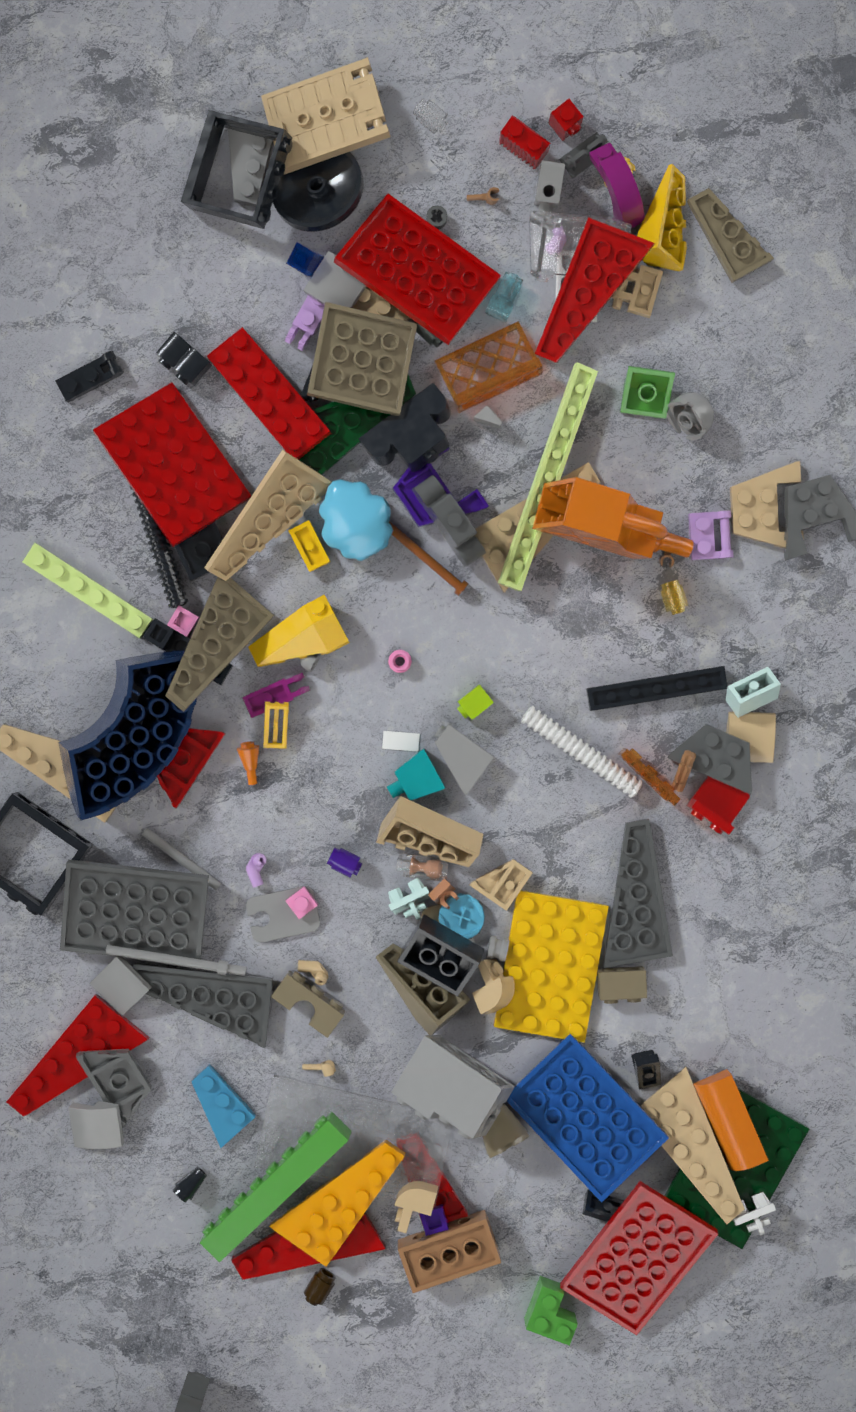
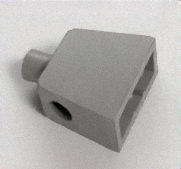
(549, 179)

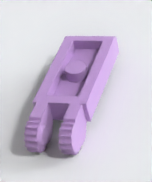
(307, 320)

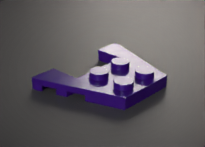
(471, 503)

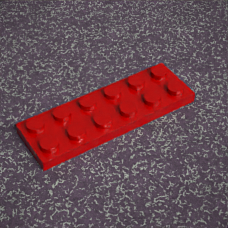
(268, 394)

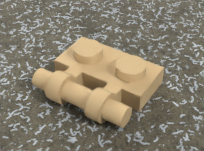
(643, 294)

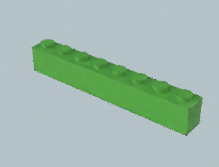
(275, 1186)

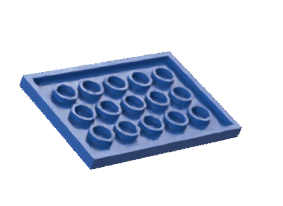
(586, 1117)

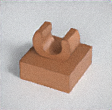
(441, 892)

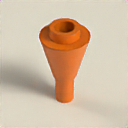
(249, 756)

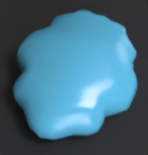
(355, 519)

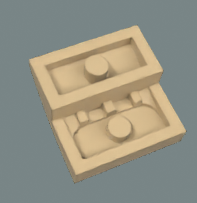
(758, 730)

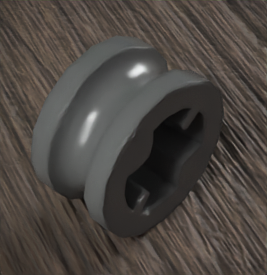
(437, 209)

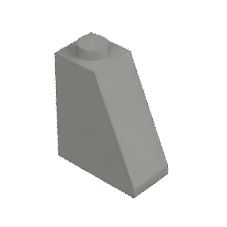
(462, 756)

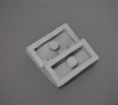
(334, 284)
(120, 985)
(96, 1125)

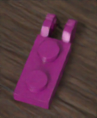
(273, 693)

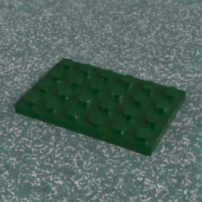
(780, 1139)

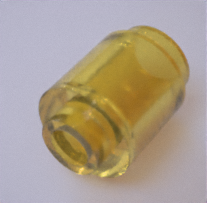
(674, 597)

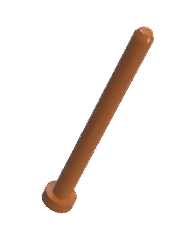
(428, 560)

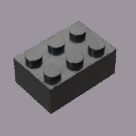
(441, 955)

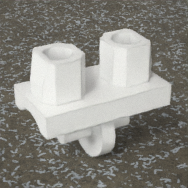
(763, 1207)

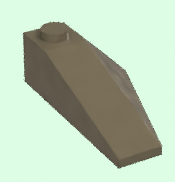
(426, 1001)

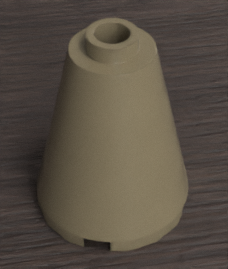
(504, 1133)

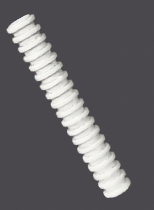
(582, 751)

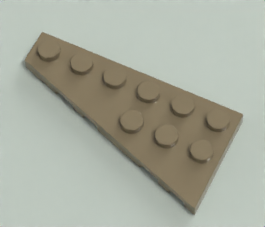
(222, 632)

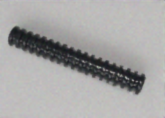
(163, 558)

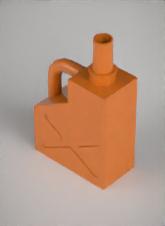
(605, 520)

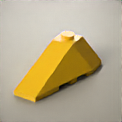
(665, 223)
(304, 633)

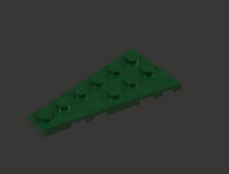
(346, 427)

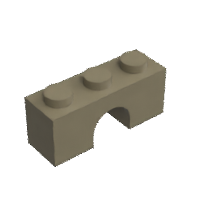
(294, 989)

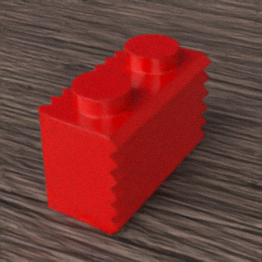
(524, 142)

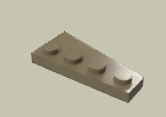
(732, 244)

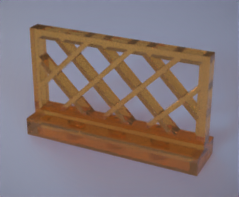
(502, 381)

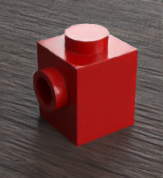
(566, 120)

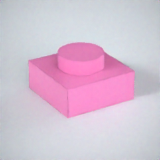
(183, 621)
(301, 902)

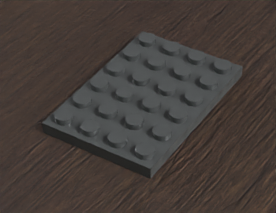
(132, 909)

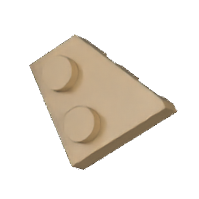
(503, 883)

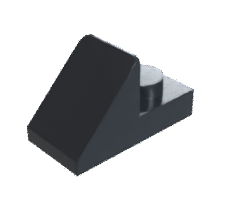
(646, 1069)

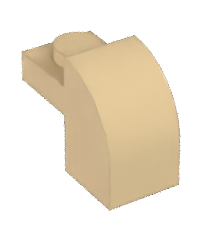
(498, 989)
(416, 1197)

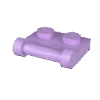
(702, 533)

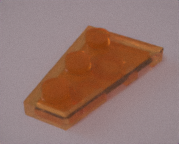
(649, 775)

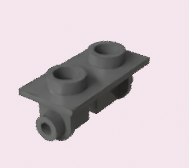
(578, 158)

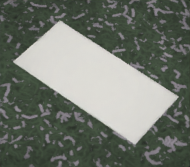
(400, 741)

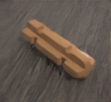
(683, 770)

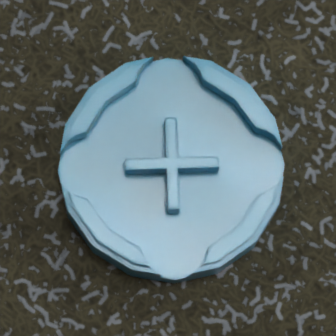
(463, 916)

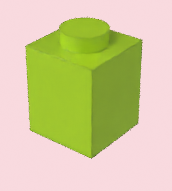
(474, 702)

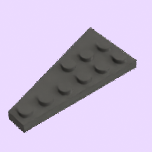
(638, 912)
(224, 1001)

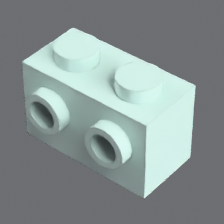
(753, 692)

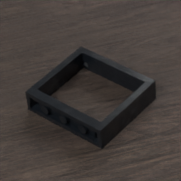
(204, 159)
(56, 827)

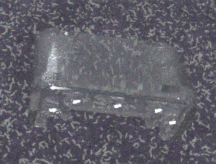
(556, 238)

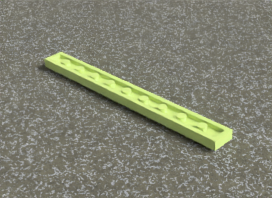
(549, 470)

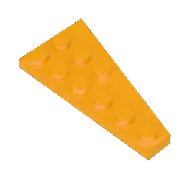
(333, 1210)

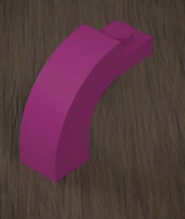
(620, 184)

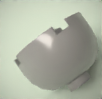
(691, 414)

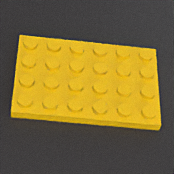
(553, 965)

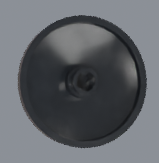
(320, 193)

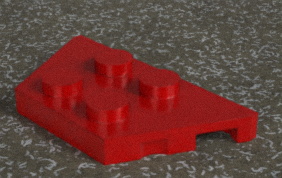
(188, 763)

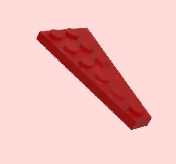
(92, 1030)
(278, 1254)

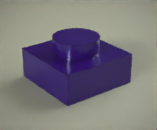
(436, 1222)

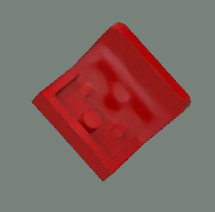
(717, 804)

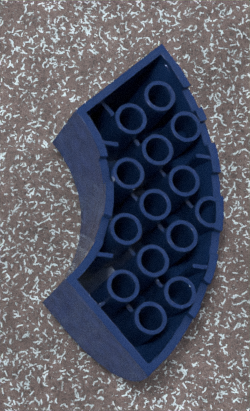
(129, 740)

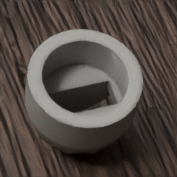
(310, 662)

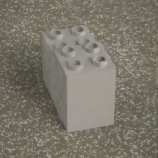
(452, 1086)

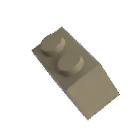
(622, 984)

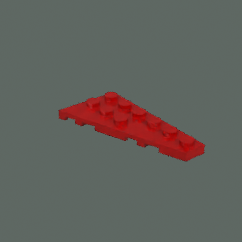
(596, 272)

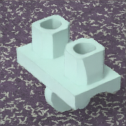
(400, 903)

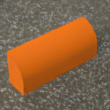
(730, 1121)

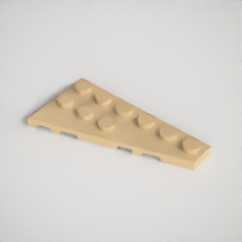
(274, 506)
(499, 532)
(39, 756)

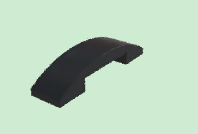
(171, 640)

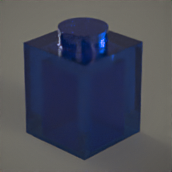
(304, 259)

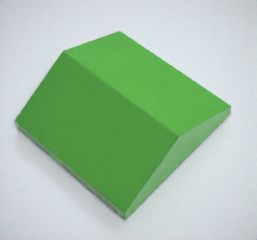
(647, 392)

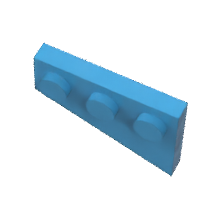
(222, 1105)

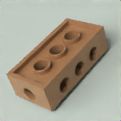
(449, 1266)

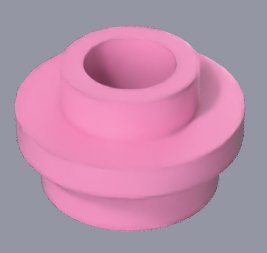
(392, 661)

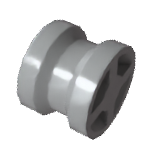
(497, 948)

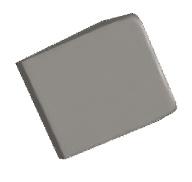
(488, 417)

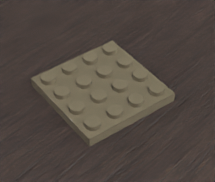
(362, 359)

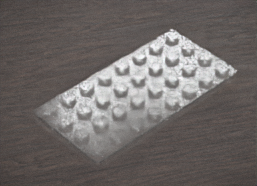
(298, 1104)

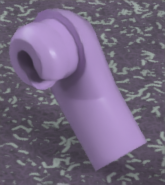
(254, 867)

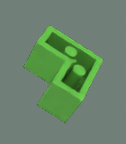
(545, 1314)

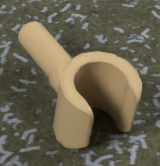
(327, 1067)

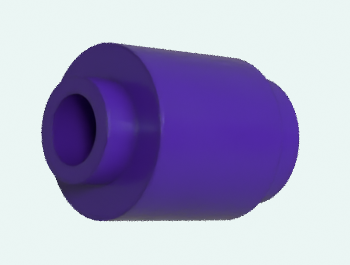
(344, 862)

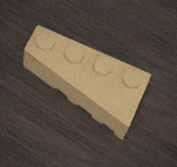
(430, 833)

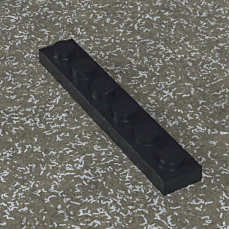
(656, 688)

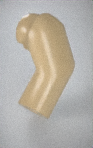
(316, 969)

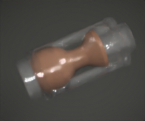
(434, 867)

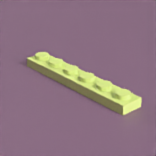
(87, 590)

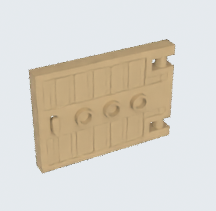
(328, 114)

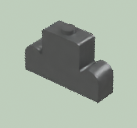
(449, 520)
(193, 1392)

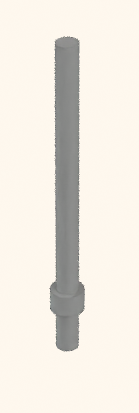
(220, 967)

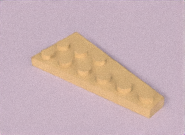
(693, 1143)

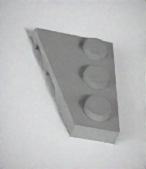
(248, 165)

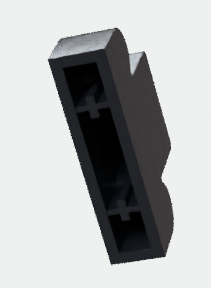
(412, 433)

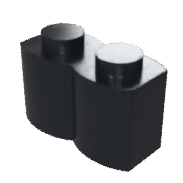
(183, 359)

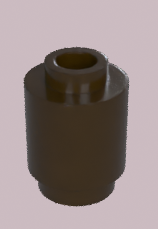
(319, 1287)

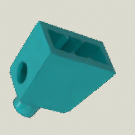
(416, 778)

